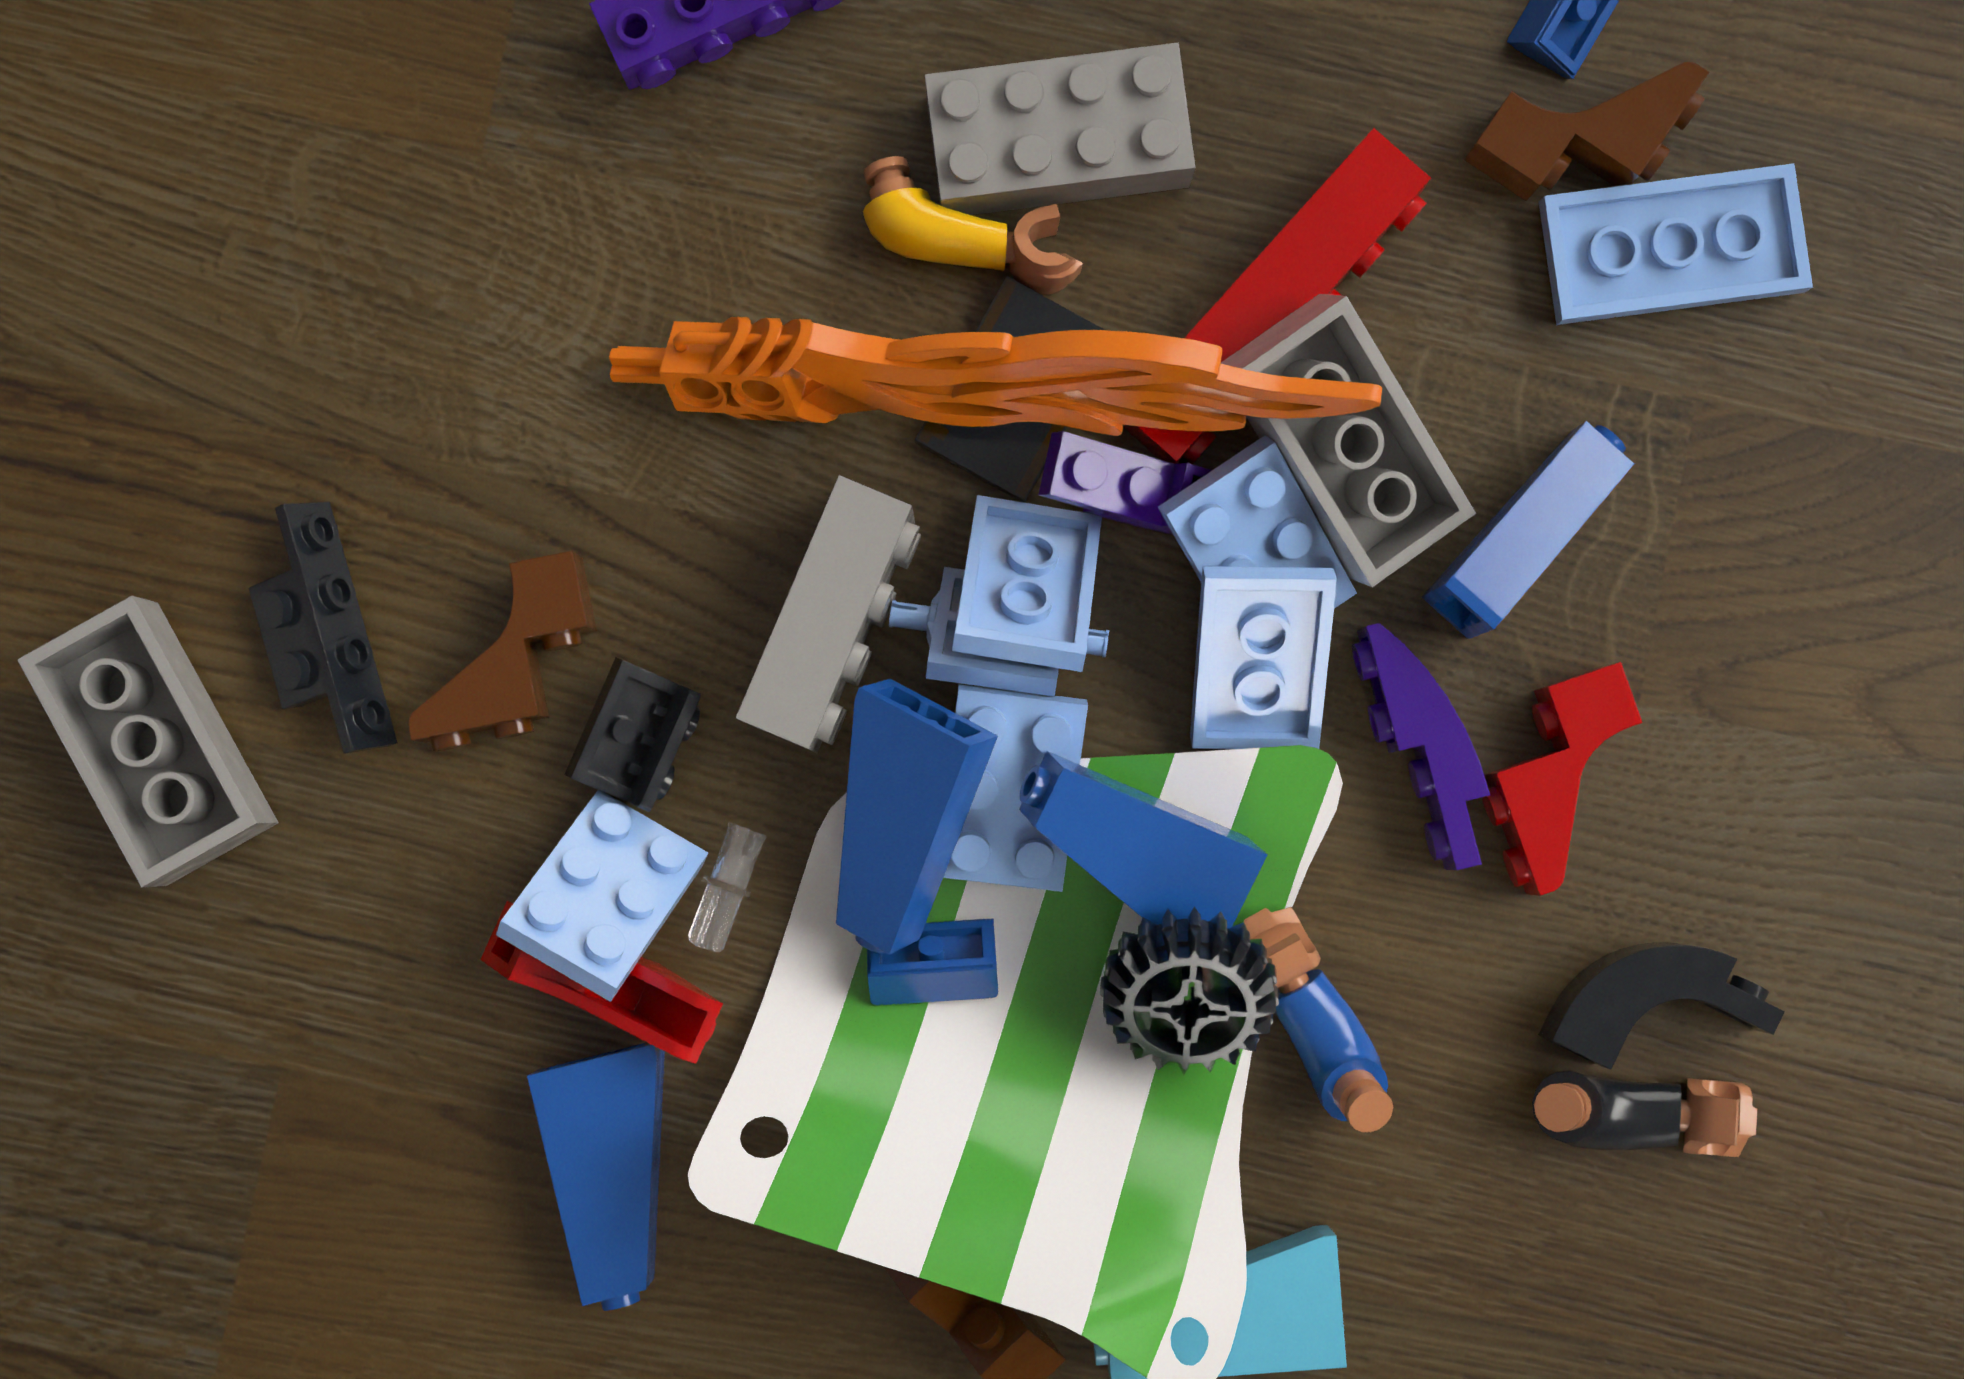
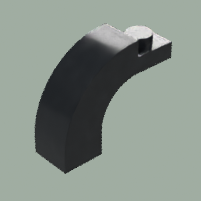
(1619, 988)

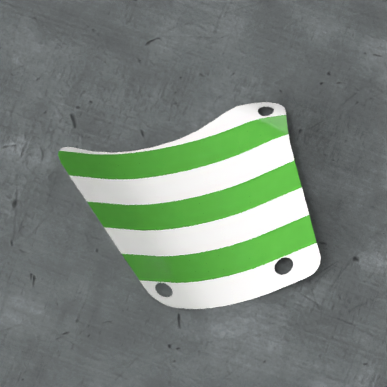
(1012, 1130)

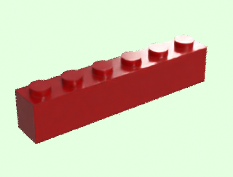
(1307, 258)

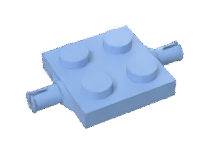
(964, 668)

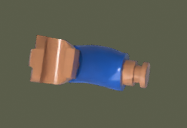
(1323, 1026)

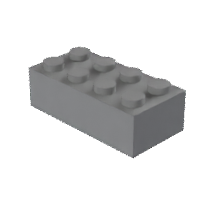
(1060, 130)
(1364, 473)
(829, 615)
(147, 741)

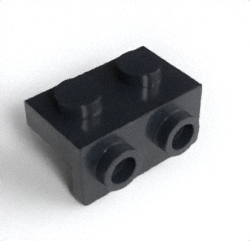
(634, 735)

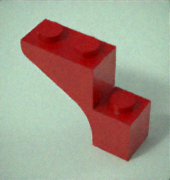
(1540, 795)
(649, 1004)

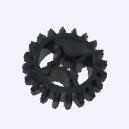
(1226, 1006)

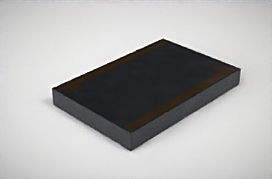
(1012, 453)

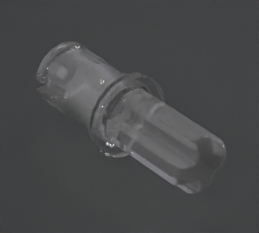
(725, 887)

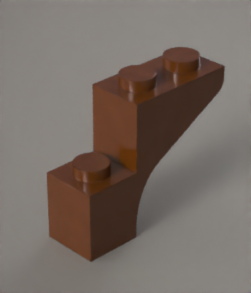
(1614, 139)
(505, 682)
(991, 1335)

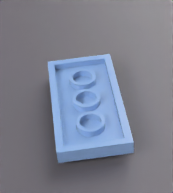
(1675, 244)

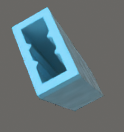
(1286, 1318)

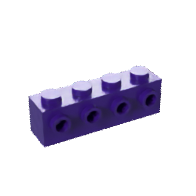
(663, 35)

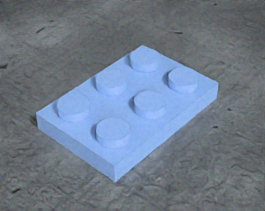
(1251, 517)
(1028, 584)
(1261, 656)
(996, 838)
(602, 895)

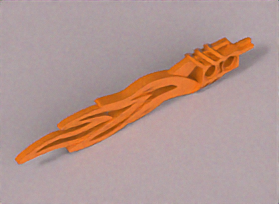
(973, 378)

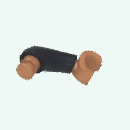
(1644, 1115)

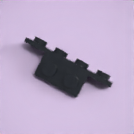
(318, 631)

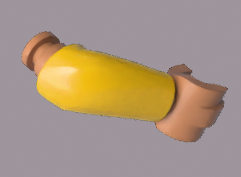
(923, 230)

